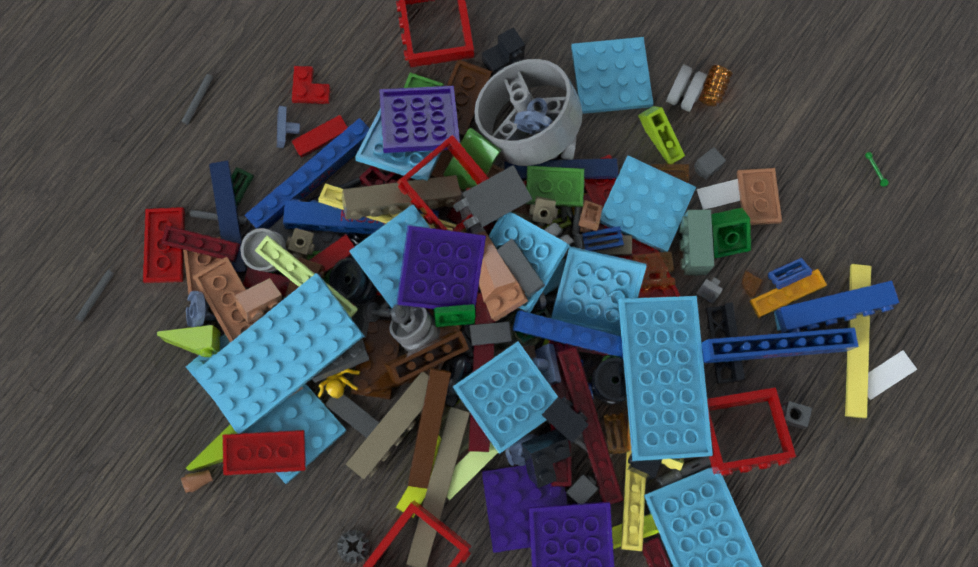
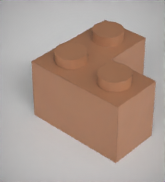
(258, 300)

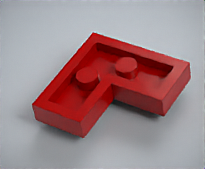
(306, 92)

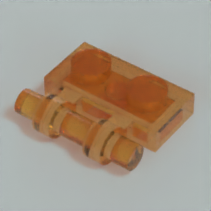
(656, 263)

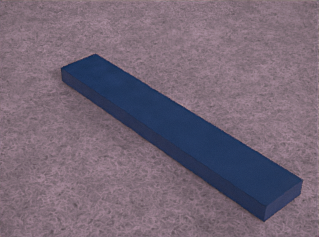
(592, 167)
(227, 208)

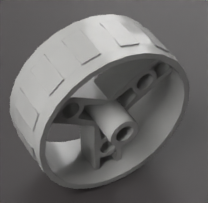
(513, 84)

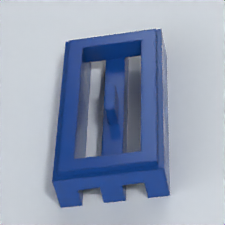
(603, 232)
(791, 275)

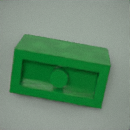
(454, 315)

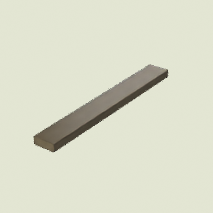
(439, 485)

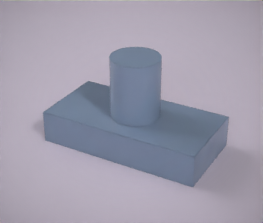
(284, 127)
(547, 363)

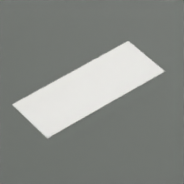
(719, 194)
(889, 374)

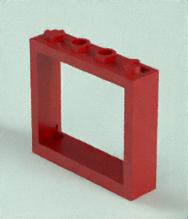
(436, 56)
(467, 163)
(764, 461)
(430, 519)

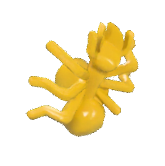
(336, 384)

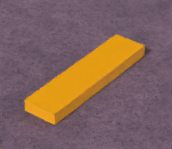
(777, 298)

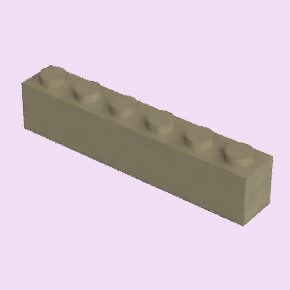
(389, 199)
(390, 428)

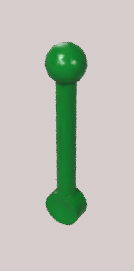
(884, 182)

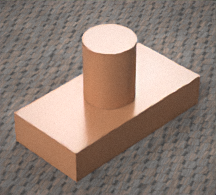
(590, 217)

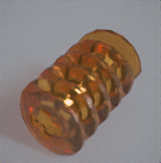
(715, 85)

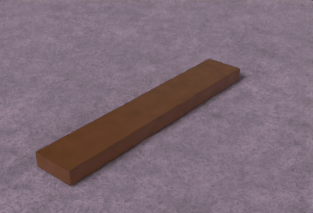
(429, 428)

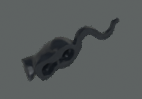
(460, 366)

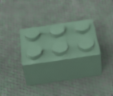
(696, 242)

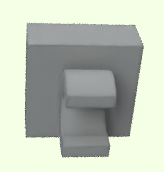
(710, 290)

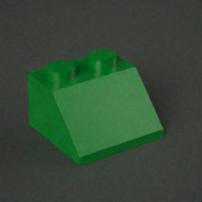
(731, 232)

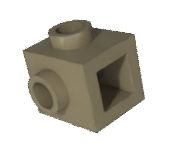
(543, 204)
(300, 243)

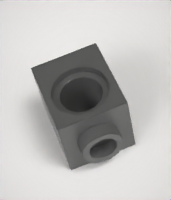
(709, 163)
(803, 414)
(582, 489)

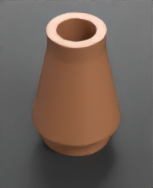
(194, 481)

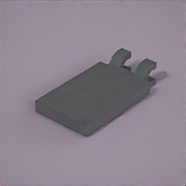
(494, 198)

